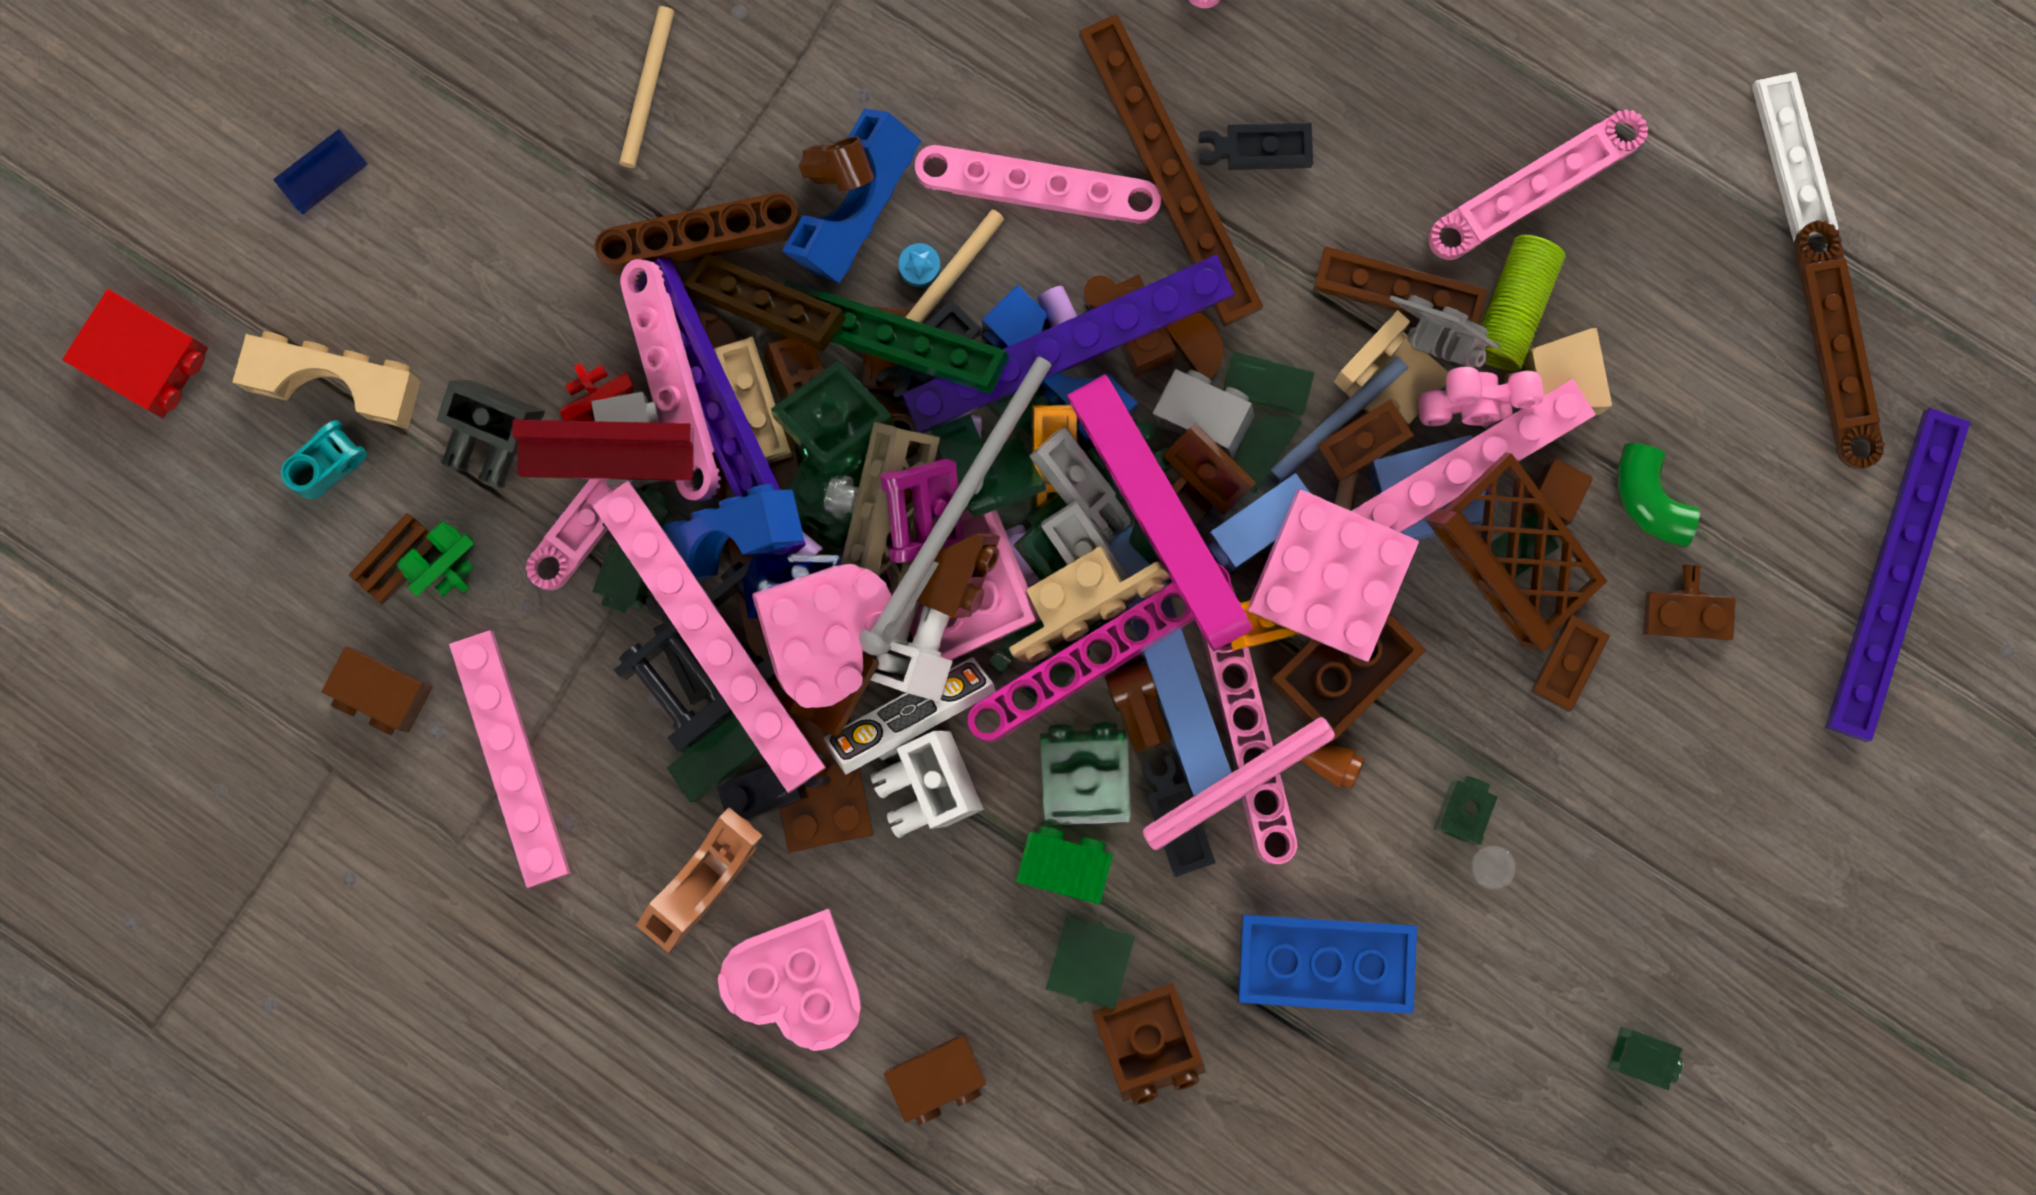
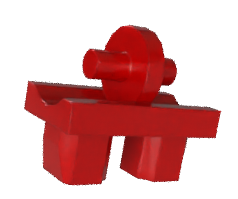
(581, 408)

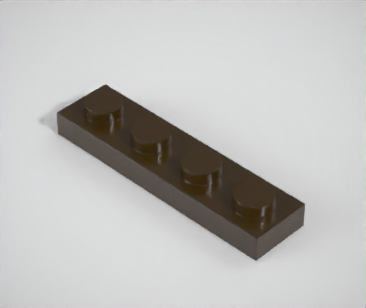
(765, 302)

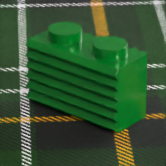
(1065, 866)

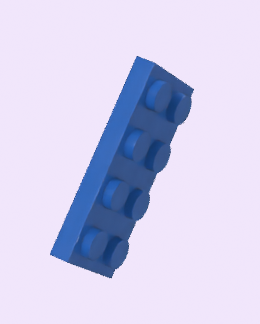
(1327, 964)

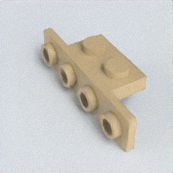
(1081, 596)

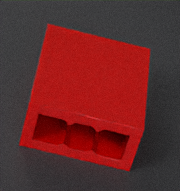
(136, 354)

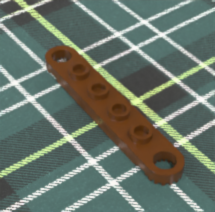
(1839, 345)

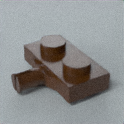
(1689, 611)

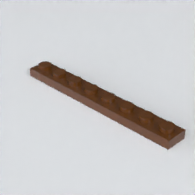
(1167, 161)

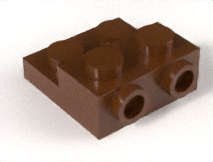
(1150, 1044)

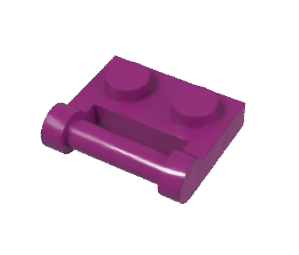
(931, 491)

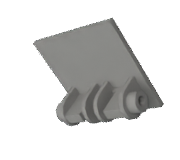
(1446, 333)

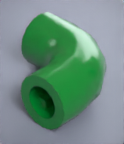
(1647, 502)

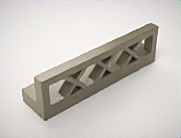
(870, 517)

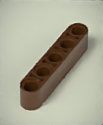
(715, 218)

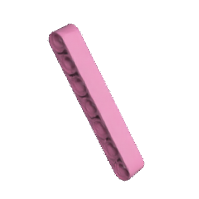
(1256, 738)

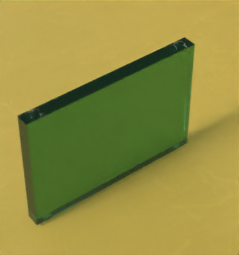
(1015, 477)

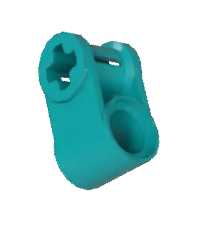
(325, 459)

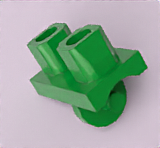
(422, 574)

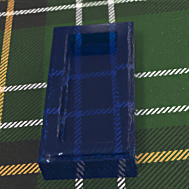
(320, 171)

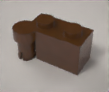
(1144, 353)

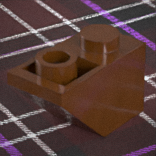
(959, 577)

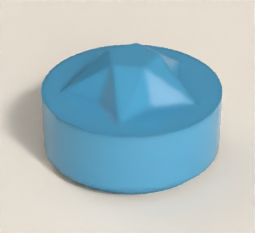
(919, 265)

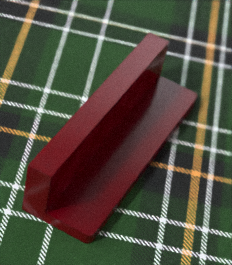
(604, 450)

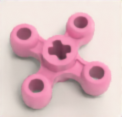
(1479, 397)

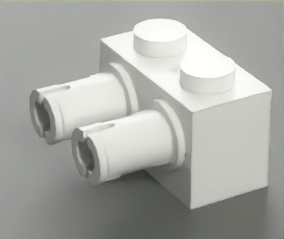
(916, 665)
(938, 780)

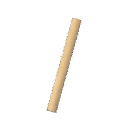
(646, 87)
(956, 267)

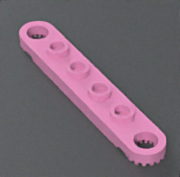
(1037, 184)
(1538, 184)
(668, 368)
(571, 536)

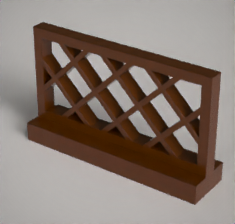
(1497, 582)

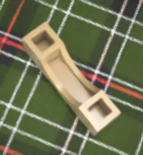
(278, 368)

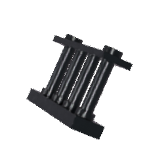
(688, 726)

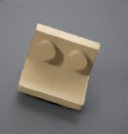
(1391, 341)

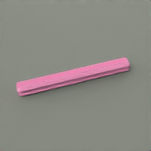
(1238, 783)

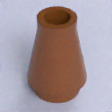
(1336, 764)

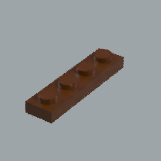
(1375, 281)

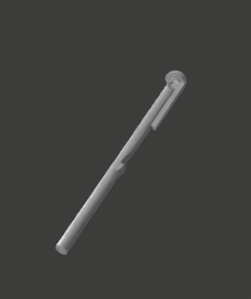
(920, 571)

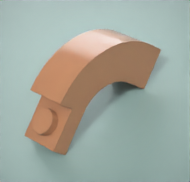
(701, 881)

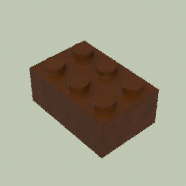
(1339, 686)

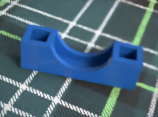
(831, 241)
(1021, 317)
(757, 524)

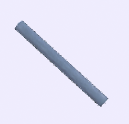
(1339, 418)

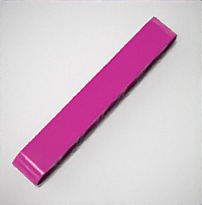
(1160, 513)
(1076, 657)

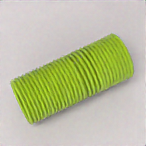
(1522, 296)

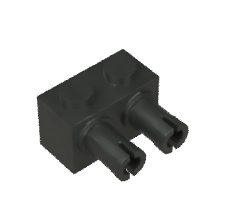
(487, 415)

